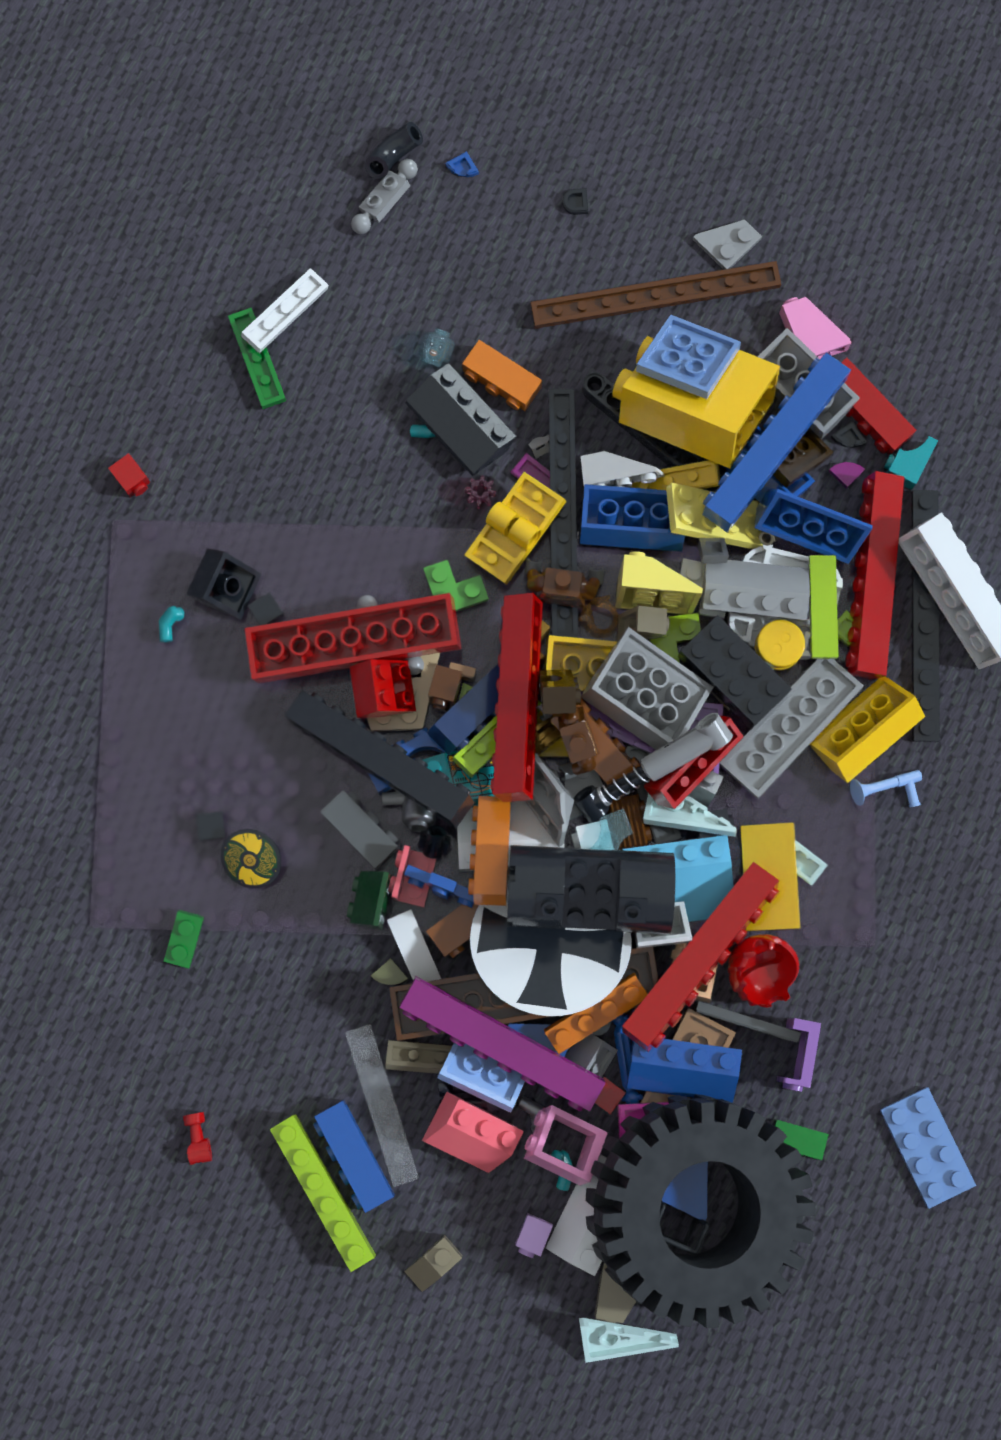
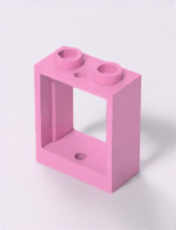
(590, 1151)

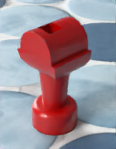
(200, 1147)

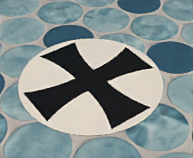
(546, 968)

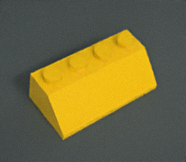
(867, 728)

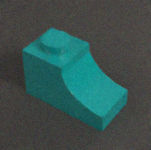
(911, 462)

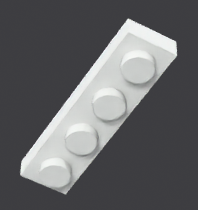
(284, 310)

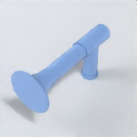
(860, 791)

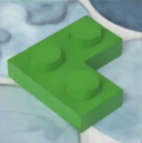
(465, 593)

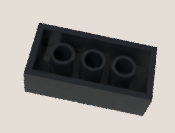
(735, 672)

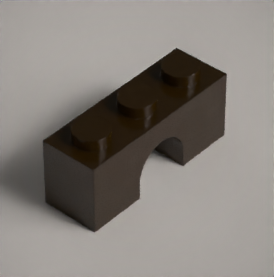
(559, 691)

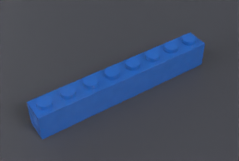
(776, 442)

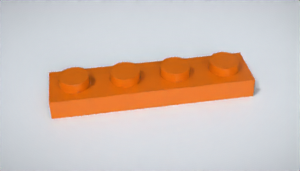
(579, 1025)

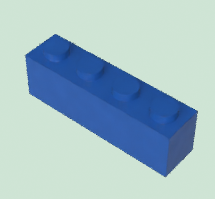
(354, 1156)

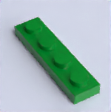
(258, 364)

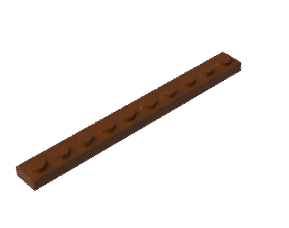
(655, 294)

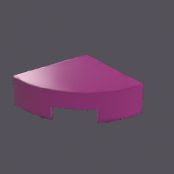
(846, 472)

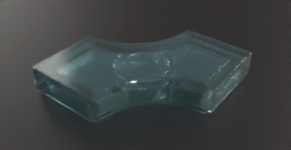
(613, 831)

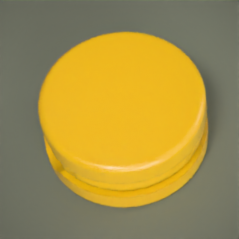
(780, 644)

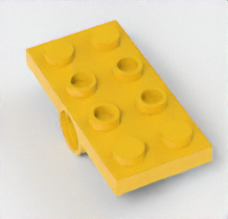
(515, 527)

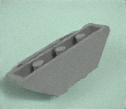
(551, 801)

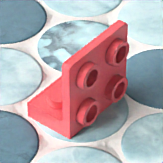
(399, 885)

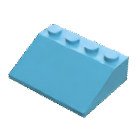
(701, 872)

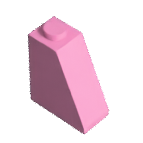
(813, 327)

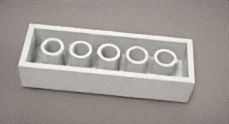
(956, 587)

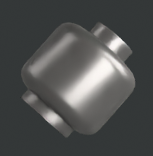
(416, 817)

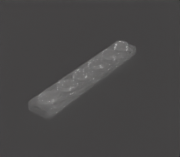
(382, 1105)

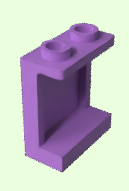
(805, 1055)

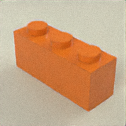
(501, 376)

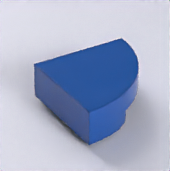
(462, 166)

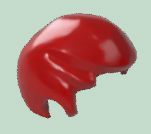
(763, 969)

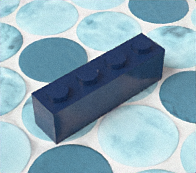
(467, 714)

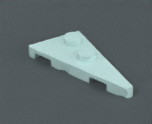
(687, 816)
(611, 1340)

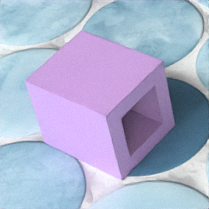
(533, 1236)

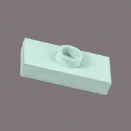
(808, 865)

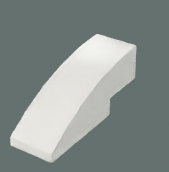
(413, 946)

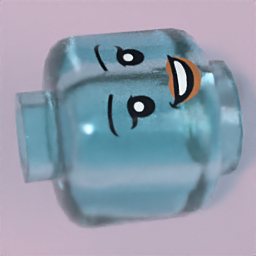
(436, 348)

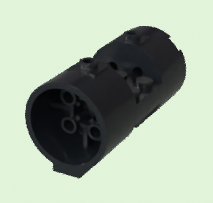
(591, 889)

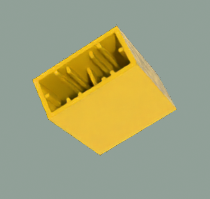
(706, 427)

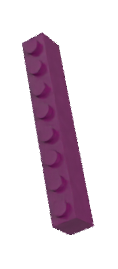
(502, 1043)

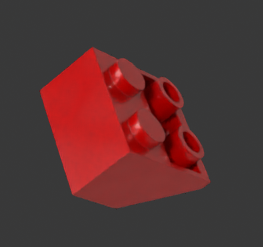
(382, 688)

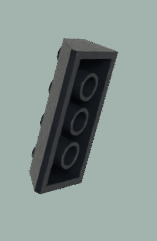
(460, 419)

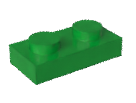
(184, 939)

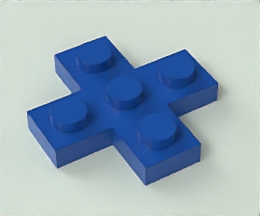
(440, 885)

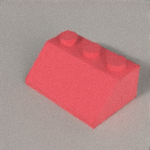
(472, 1134)

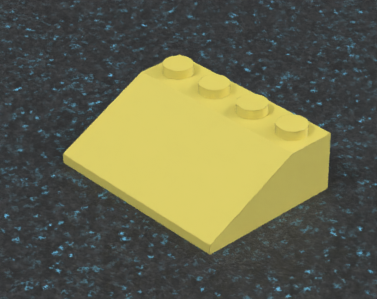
(653, 584)

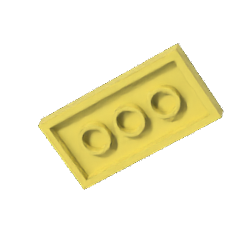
(686, 518)

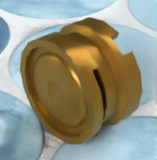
(546, 736)

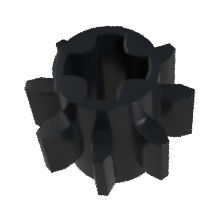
(434, 842)

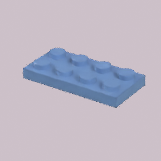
(927, 1147)

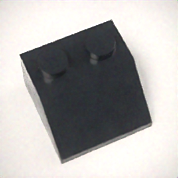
(224, 583)

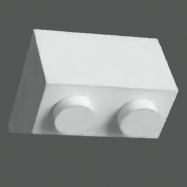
(680, 931)

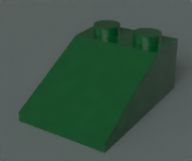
(370, 899)

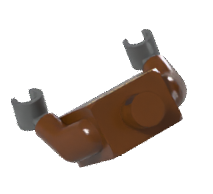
(562, 586)
(577, 740)

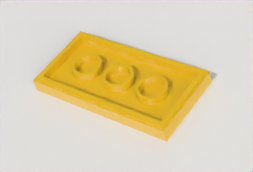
(774, 851)

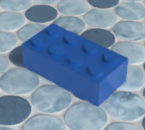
(627, 518)

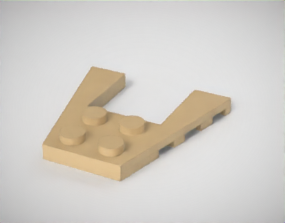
(421, 688)

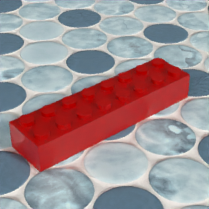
(352, 637)

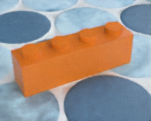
(491, 853)

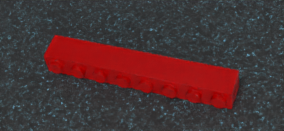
(875, 576)
(517, 698)
(700, 957)

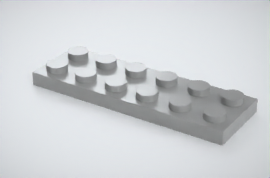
(791, 726)

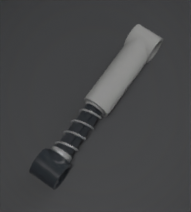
(707, 735)

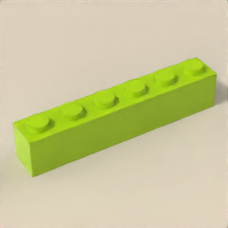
(323, 1193)

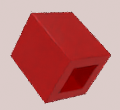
(130, 476)

